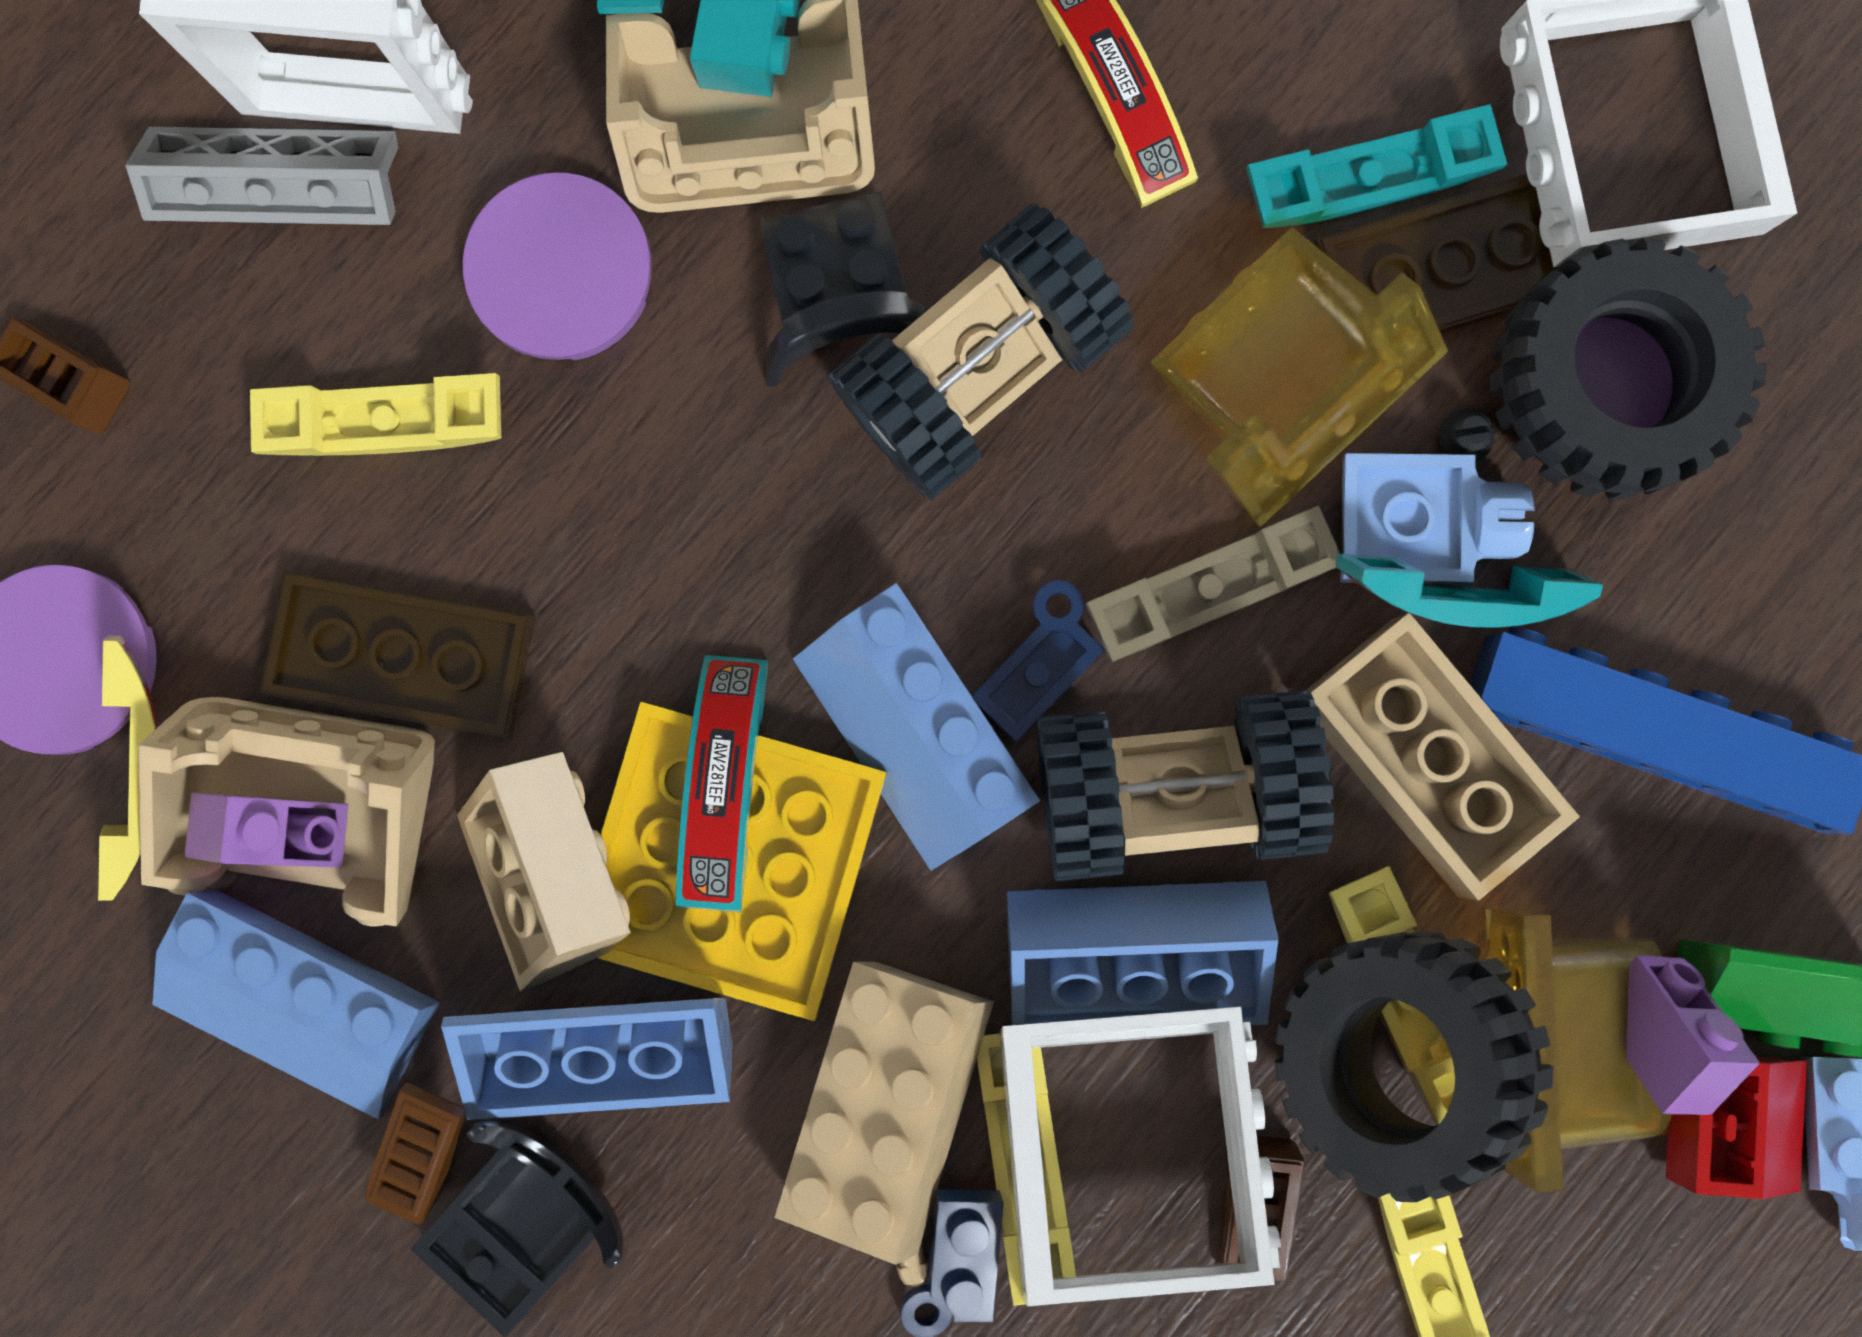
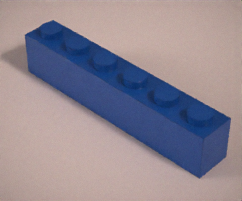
(1669, 732)

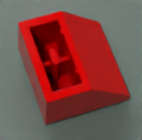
(1749, 1141)

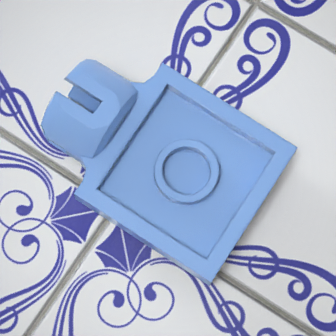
(1431, 514)
(1835, 1138)

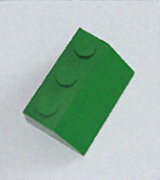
(1783, 994)

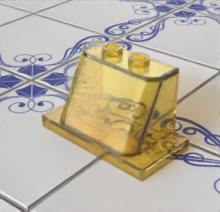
(1296, 367)
(1584, 1005)

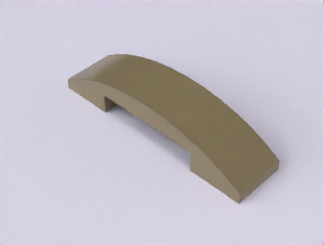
(1214, 584)

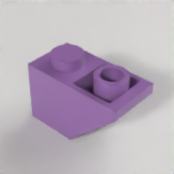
(265, 830)
(1681, 1038)

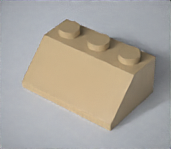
(543, 869)

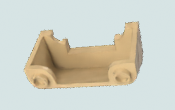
(723, 148)
(295, 755)

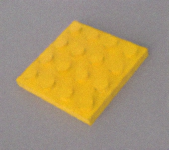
(801, 868)

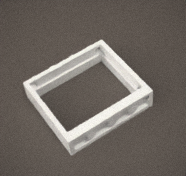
(415, 91)
(1736, 98)
(1242, 1116)

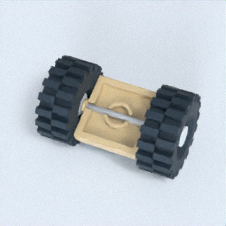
(982, 348)
(1186, 788)

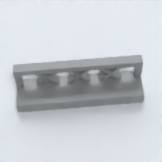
(263, 179)

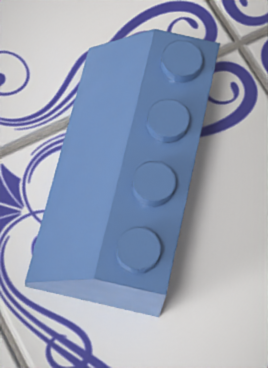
(918, 723)
(1140, 951)
(289, 999)
(591, 1058)

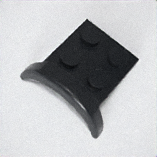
(833, 278)
(518, 1226)

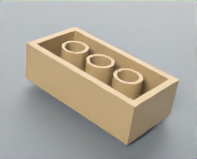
(1438, 759)
(884, 1111)

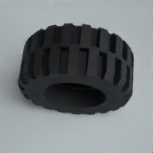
(1692, 321)
(1491, 1051)

